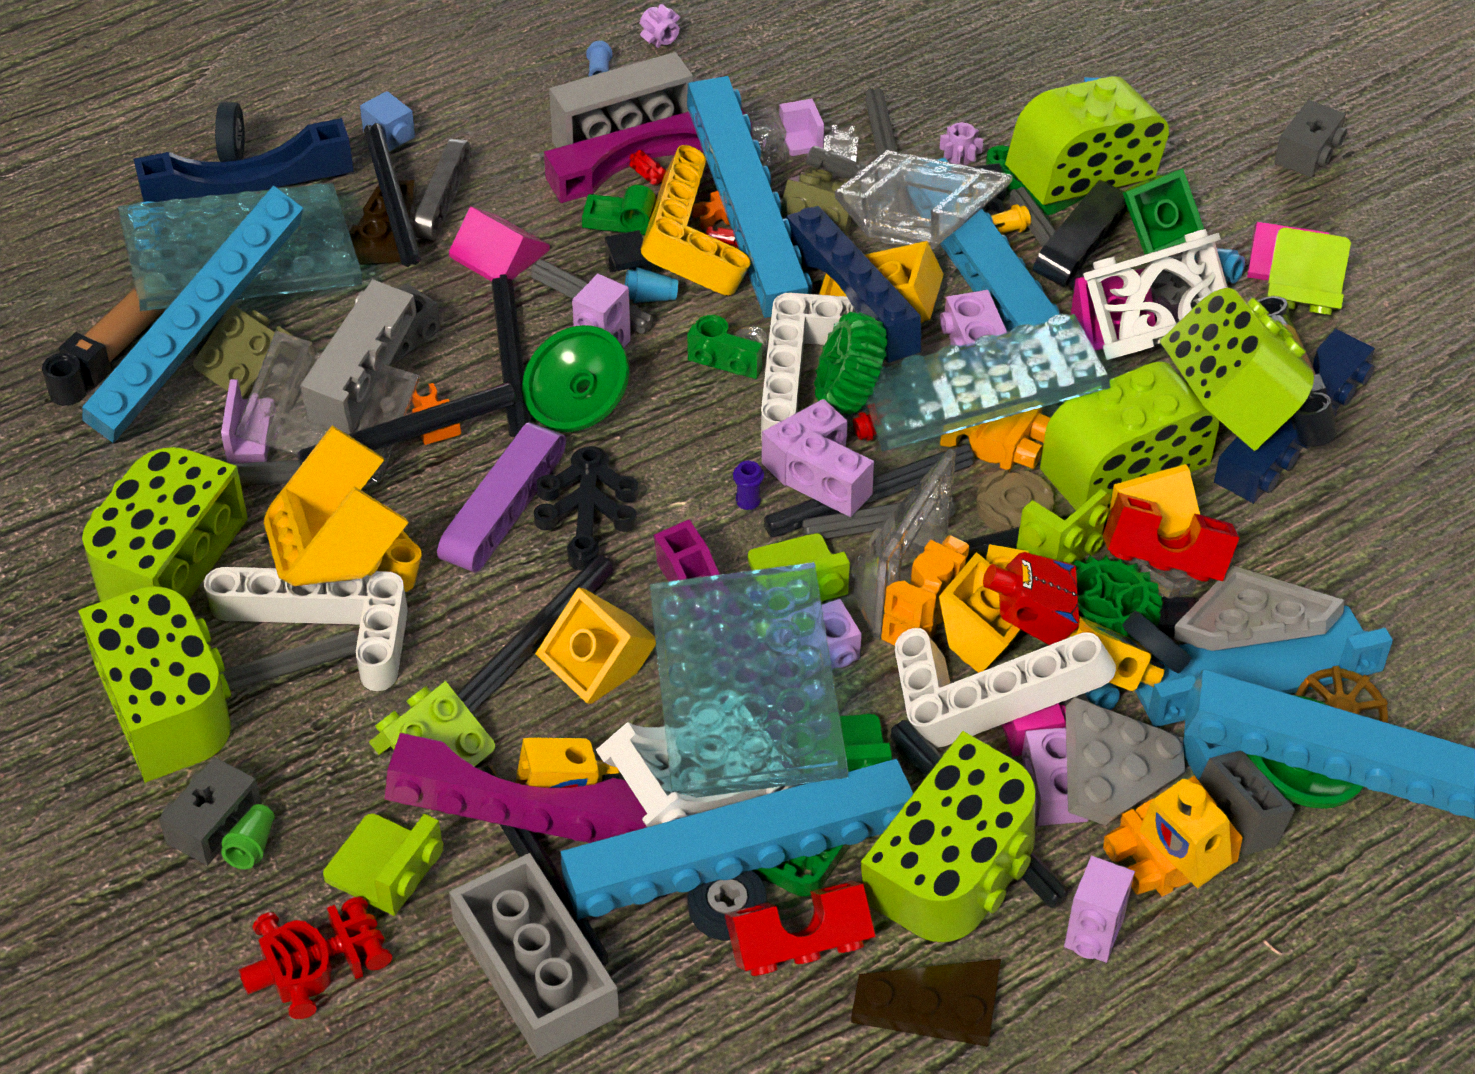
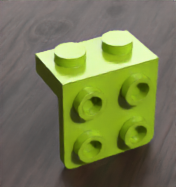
(1309, 269)
(1067, 539)
(830, 569)
(438, 717)
(385, 860)

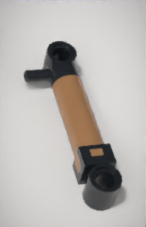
(88, 356)
(1315, 418)

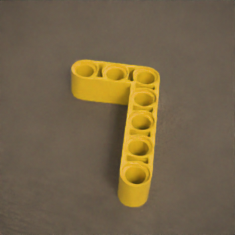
(681, 248)

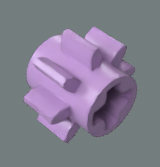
(659, 25)
(961, 143)

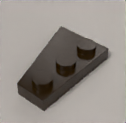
(373, 234)
(931, 1001)

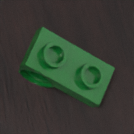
(620, 213)
(713, 346)

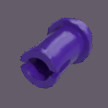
(748, 477)

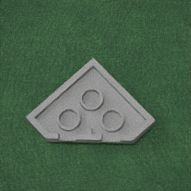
(1256, 611)
(1115, 761)

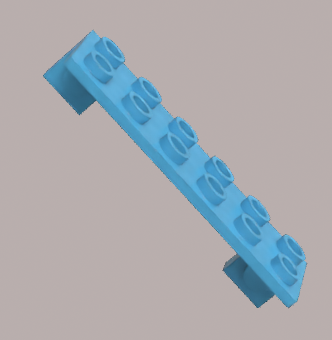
(1271, 665)

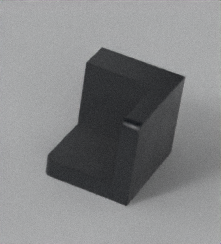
(624, 252)

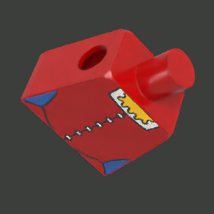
(1037, 595)

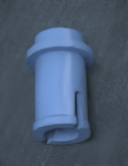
(599, 55)

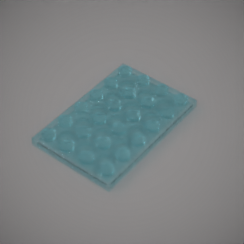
(177, 237)
(984, 381)
(746, 682)

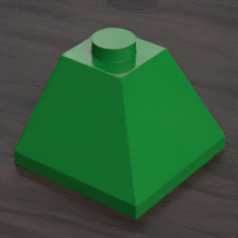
(1163, 210)

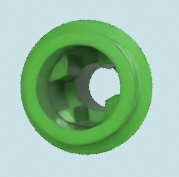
(248, 838)

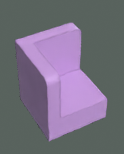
(802, 126)

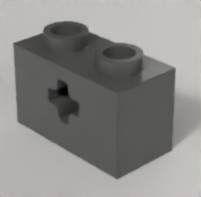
(1311, 138)
(1247, 800)
(208, 810)

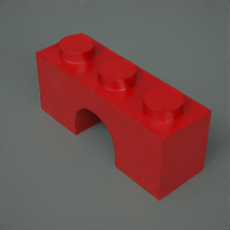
(1200, 551)
(838, 921)

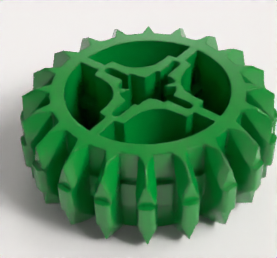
(851, 362)
(1114, 590)

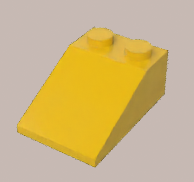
(910, 270)

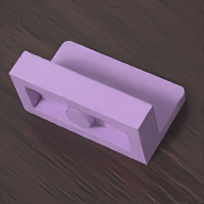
(238, 449)

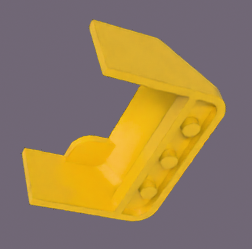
(324, 523)

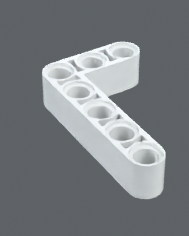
(794, 322)
(372, 602)
(999, 693)

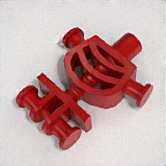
(351, 937)

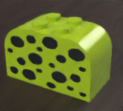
(1084, 136)
(1240, 364)
(1127, 432)
(164, 523)
(160, 678)
(954, 844)

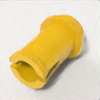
(1015, 219)

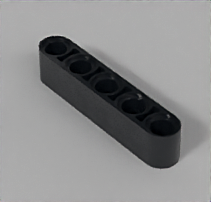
(1081, 234)

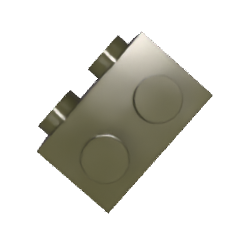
(814, 190)
(236, 349)

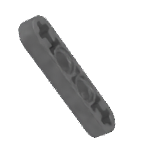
(442, 189)

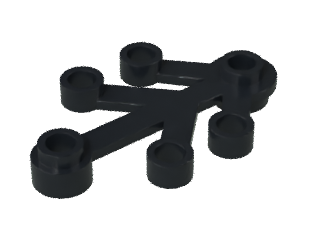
(589, 466)

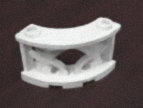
(1134, 330)
(640, 758)

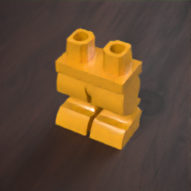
(1006, 439)
(918, 602)
(1151, 866)

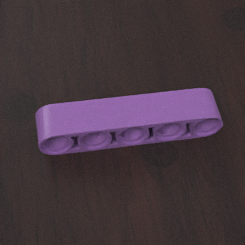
(501, 497)

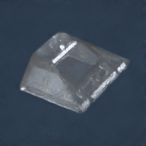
(917, 197)
(276, 406)
(910, 526)

